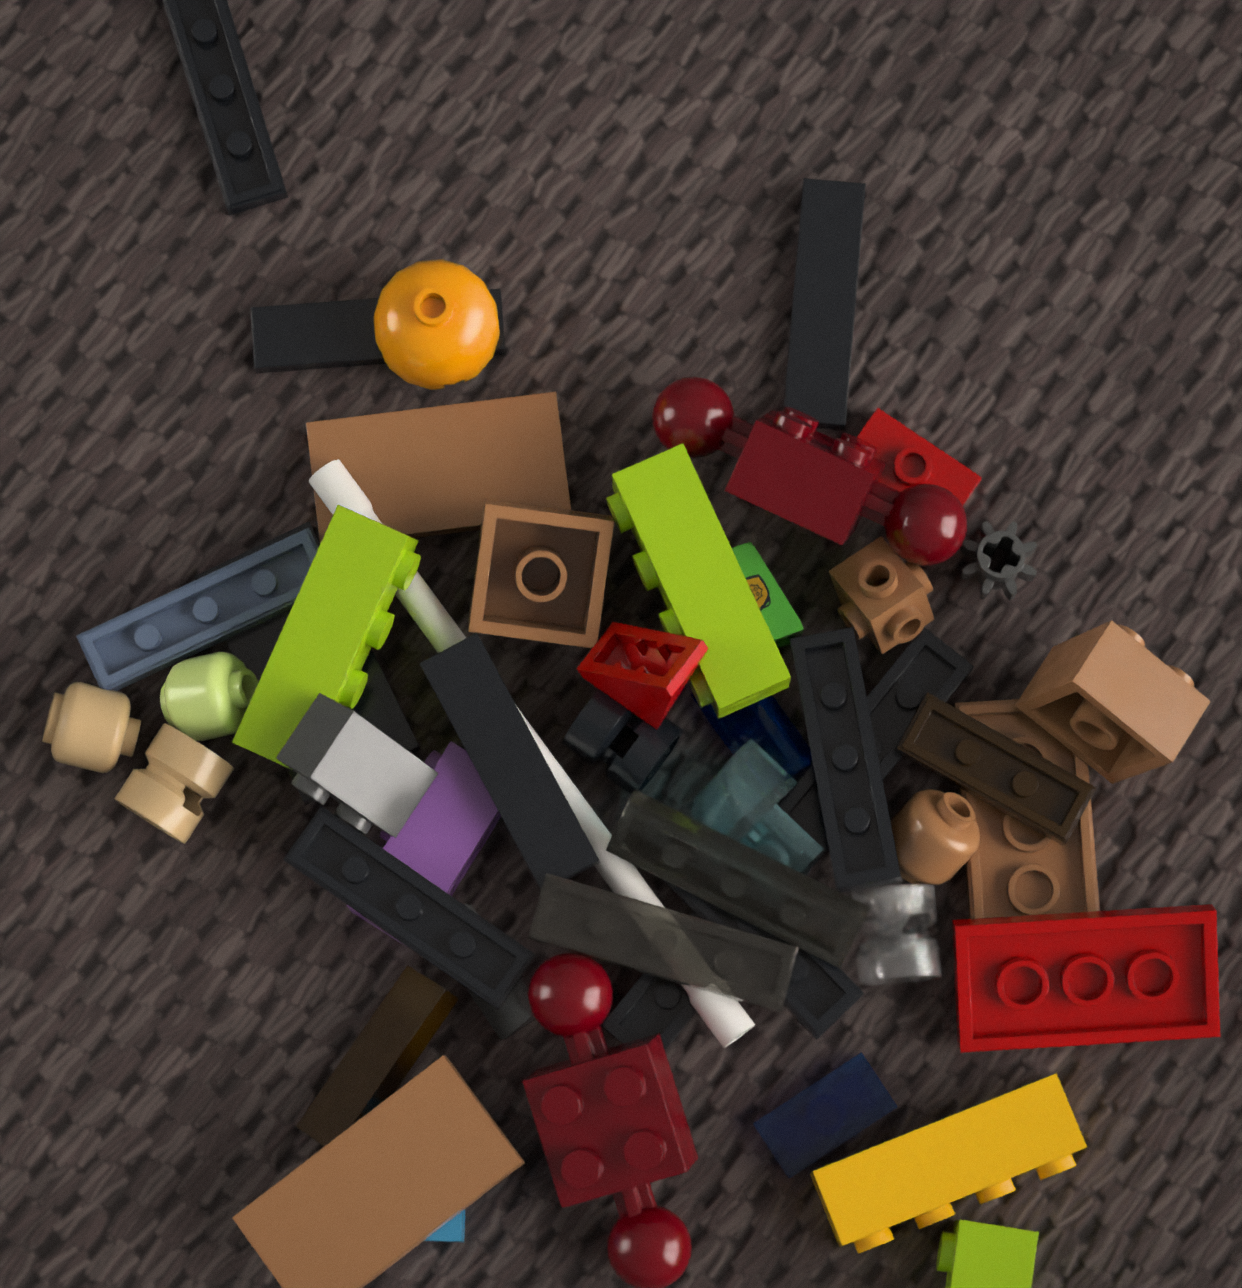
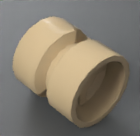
(174, 783)

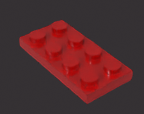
(1086, 978)

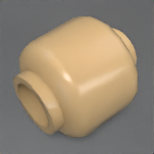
(90, 727)

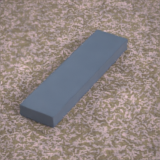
(199, 613)

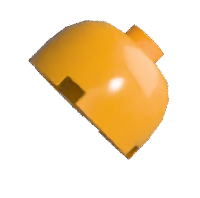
(436, 324)

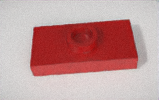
(914, 459)

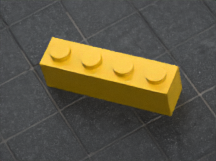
(947, 1161)

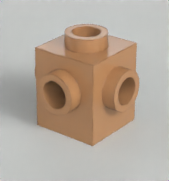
(882, 595)

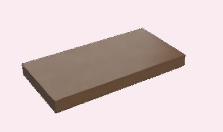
(441, 462)
(1015, 865)
(380, 1185)

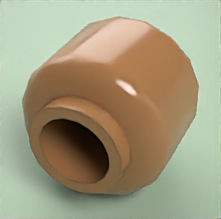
(934, 836)

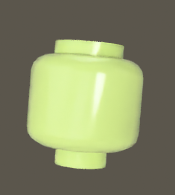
(207, 695)

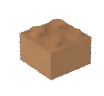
(540, 573)
(1113, 702)

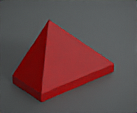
(642, 668)

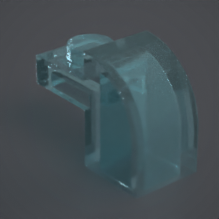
(745, 806)

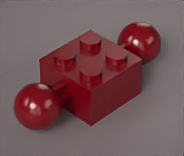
(809, 475)
(610, 1121)

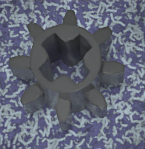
(981, 561)

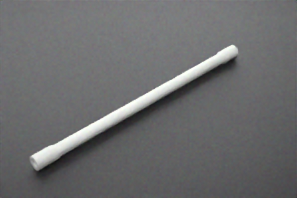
(721, 1014)

